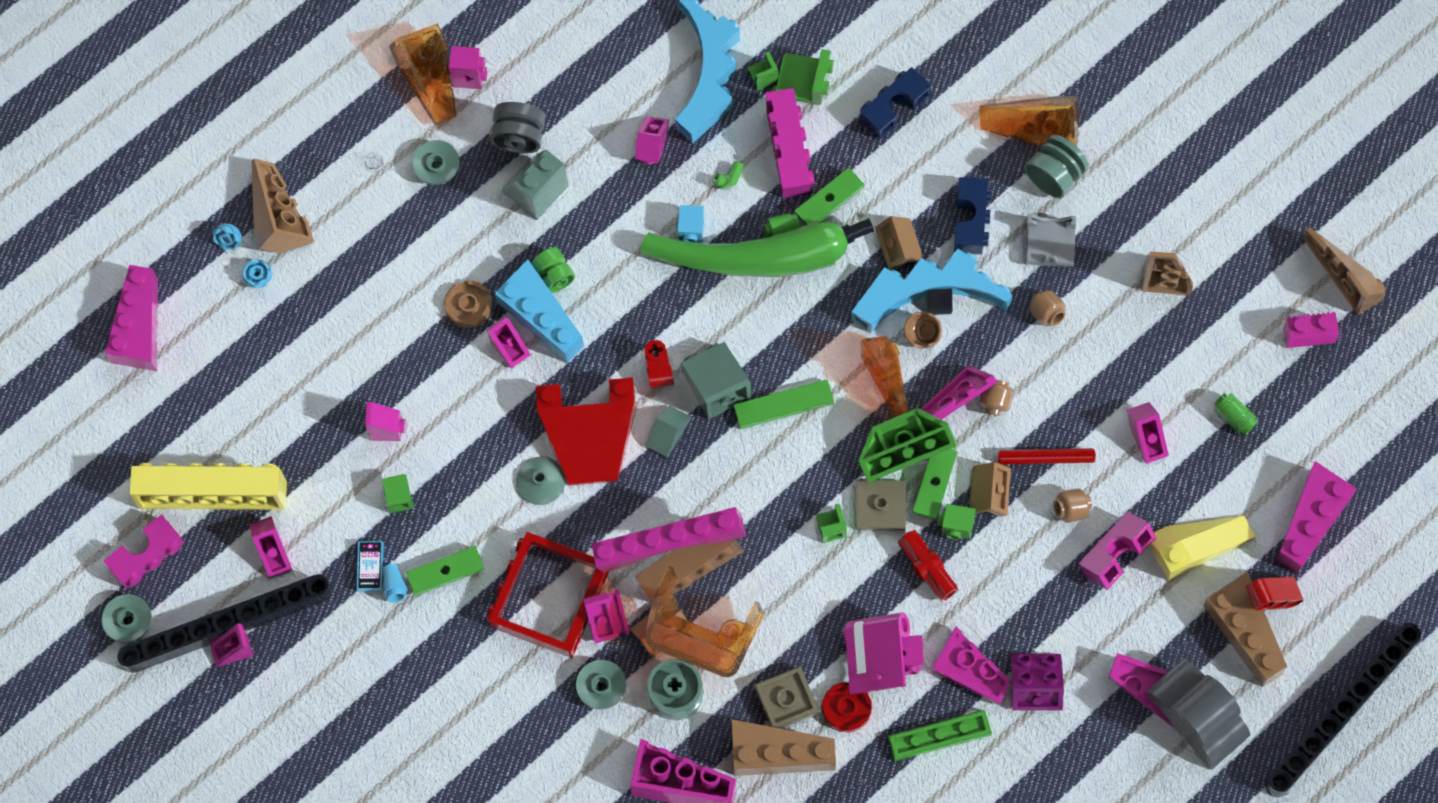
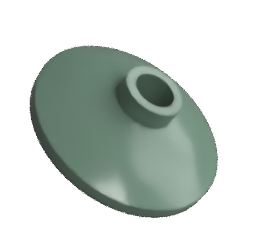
(432, 153)
(544, 491)
(121, 608)
(601, 672)

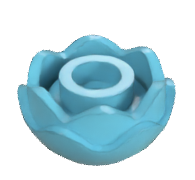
(227, 236)
(254, 267)

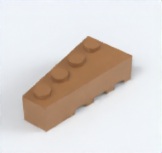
(688, 565)
(1247, 630)
(778, 750)

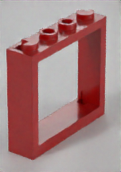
(504, 589)

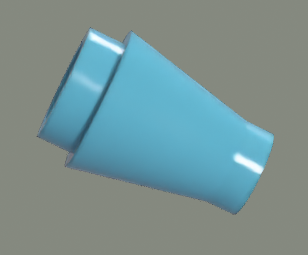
(394, 585)

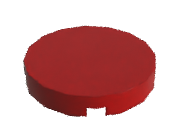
(846, 711)

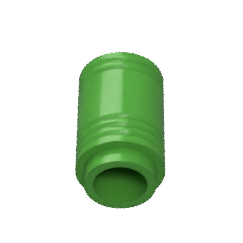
(1235, 413)

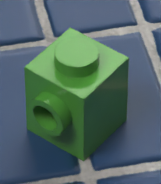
(957, 521)

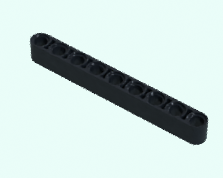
(212, 623)
(1349, 699)

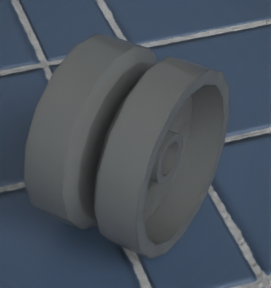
(517, 127)

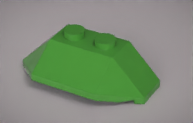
(904, 442)

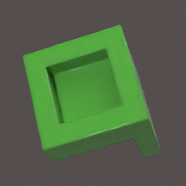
(764, 73)
(397, 493)
(832, 525)

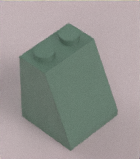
(538, 183)
(716, 379)

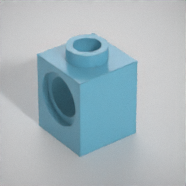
(691, 223)

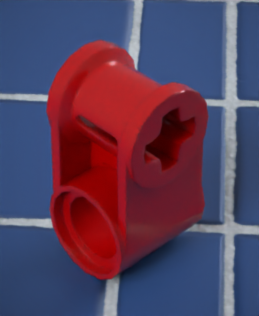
(658, 368)

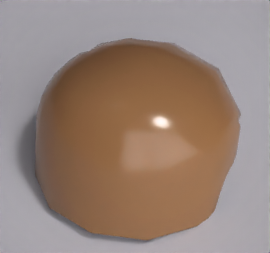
(923, 330)

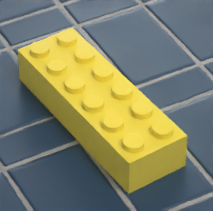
(208, 487)

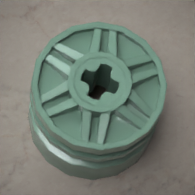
(1056, 166)

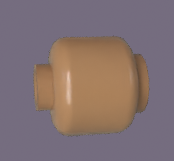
(1047, 308)
(997, 398)
(1072, 505)

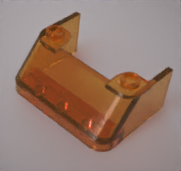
(694, 644)

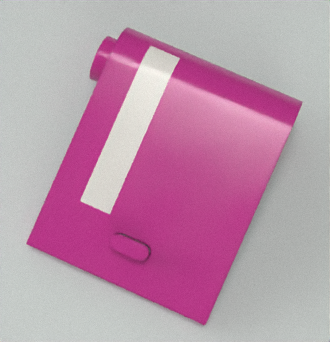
(874, 650)

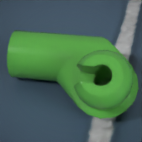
(730, 179)

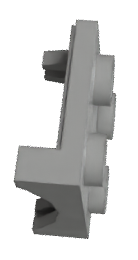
(1050, 241)

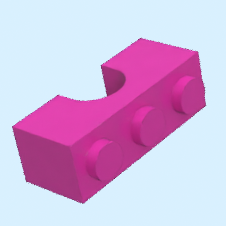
(1127, 534)
(130, 567)

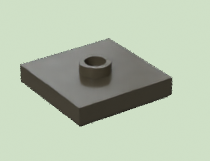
(881, 505)
(786, 698)

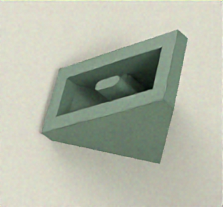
(667, 431)

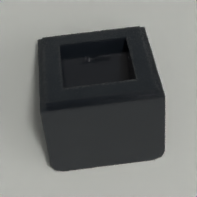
(940, 301)

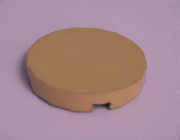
(468, 304)

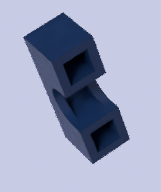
(907, 88)
(973, 195)

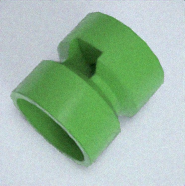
(551, 266)

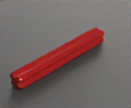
(1047, 456)

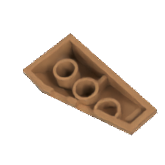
(275, 215)
(1165, 275)
(1351, 278)

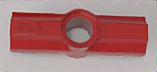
(927, 565)

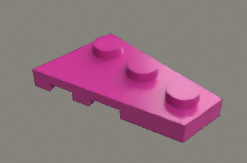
(959, 391)
(969, 668)
(1135, 679)

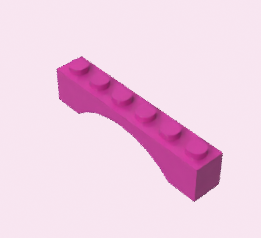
(696, 531)

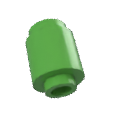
(781, 224)

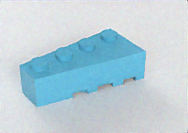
(536, 308)

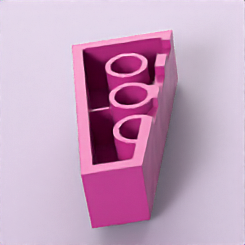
(788, 143)
(136, 323)
(1317, 510)
(676, 779)

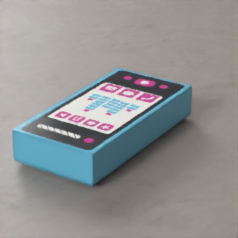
(370, 566)

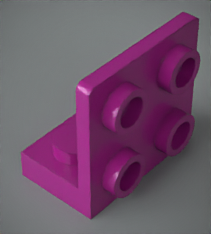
(1037, 682)

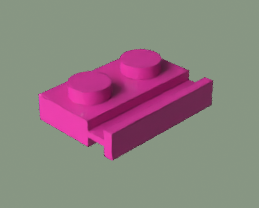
(606, 616)

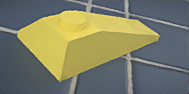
(1193, 544)

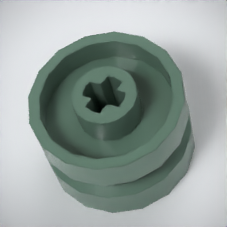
(670, 675)

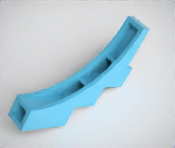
(711, 97)
(893, 292)

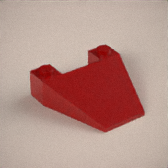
(590, 437)

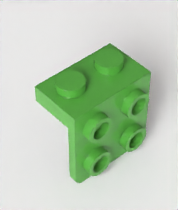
(806, 76)

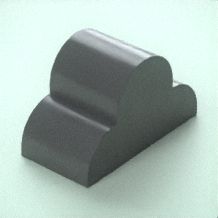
(1200, 711)

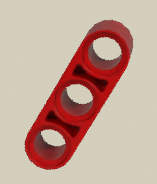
(1274, 593)

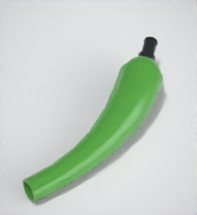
(783, 254)

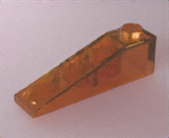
(425, 66)
(1033, 118)
(884, 366)

